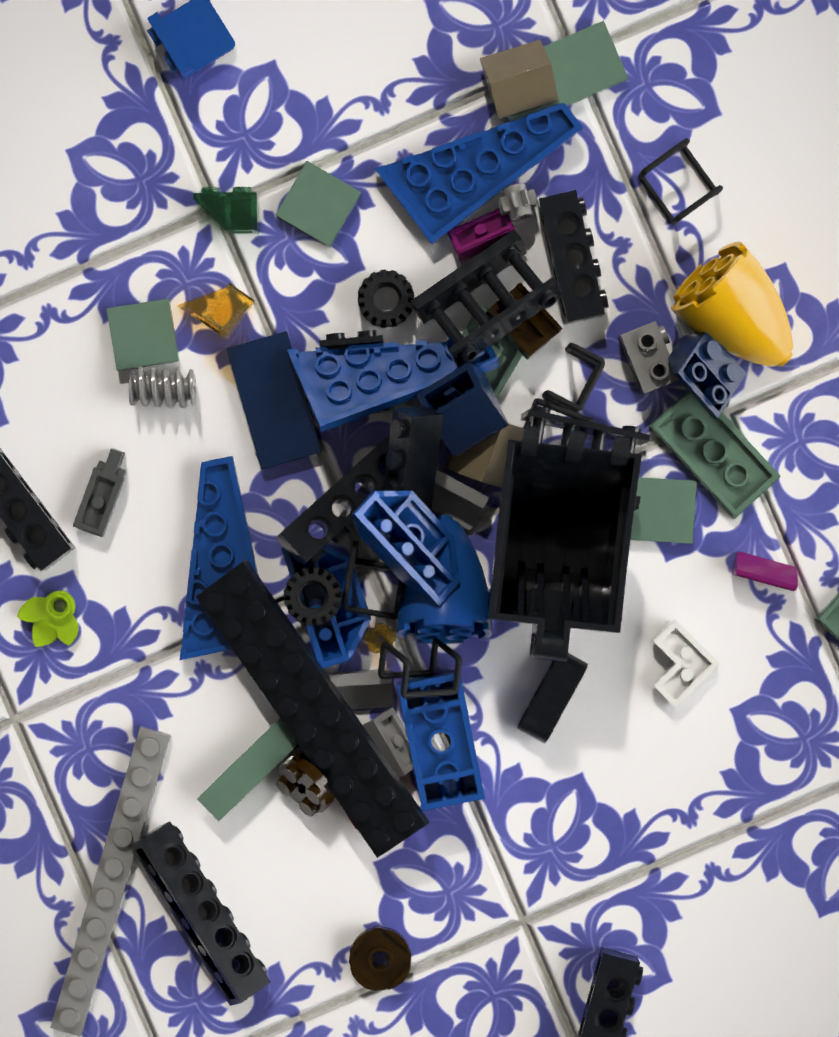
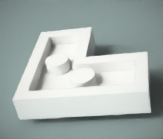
(690, 665)

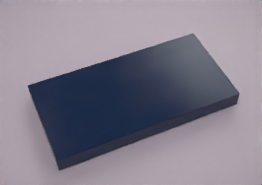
(273, 401)

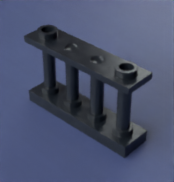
(471, 275)
(541, 416)

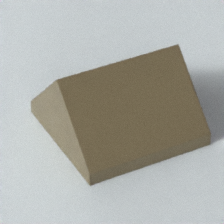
(519, 79)
(486, 459)

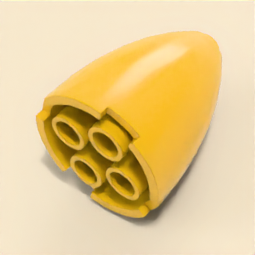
(737, 307)

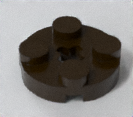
(304, 785)
(381, 976)

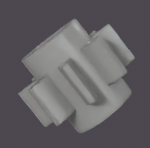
(517, 202)

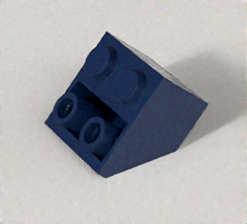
(706, 371)
(467, 408)

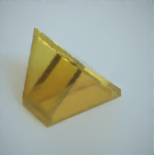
(220, 310)

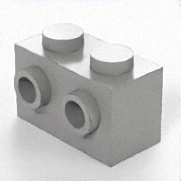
(648, 356)

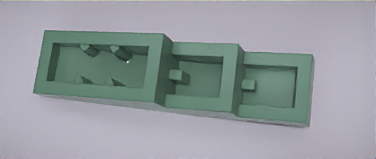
(248, 770)

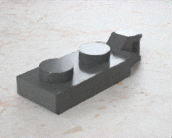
(101, 495)

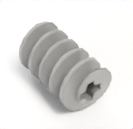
(162, 387)

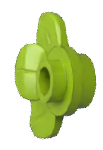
(47, 621)

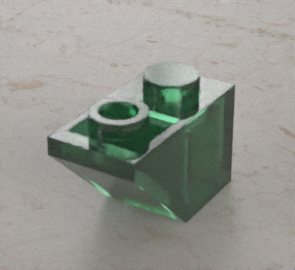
(233, 211)

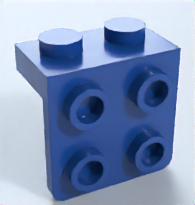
(191, 36)

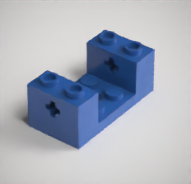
(448, 774)

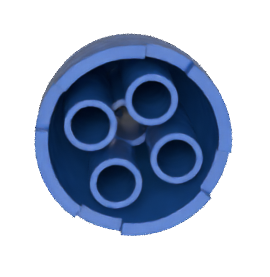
(461, 612)

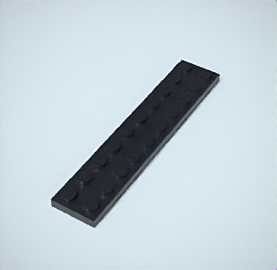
(312, 708)

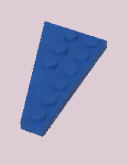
(465, 174)
(372, 377)
(218, 546)

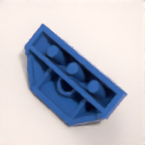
(409, 542)
(339, 637)

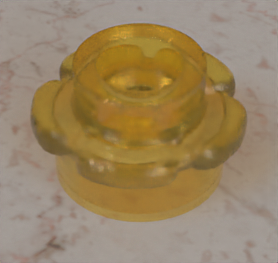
(379, 630)

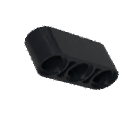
(552, 697)

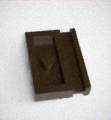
(532, 333)

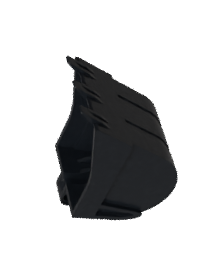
(563, 539)

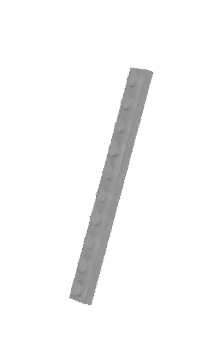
(110, 881)

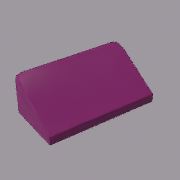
(479, 234)
(765, 571)

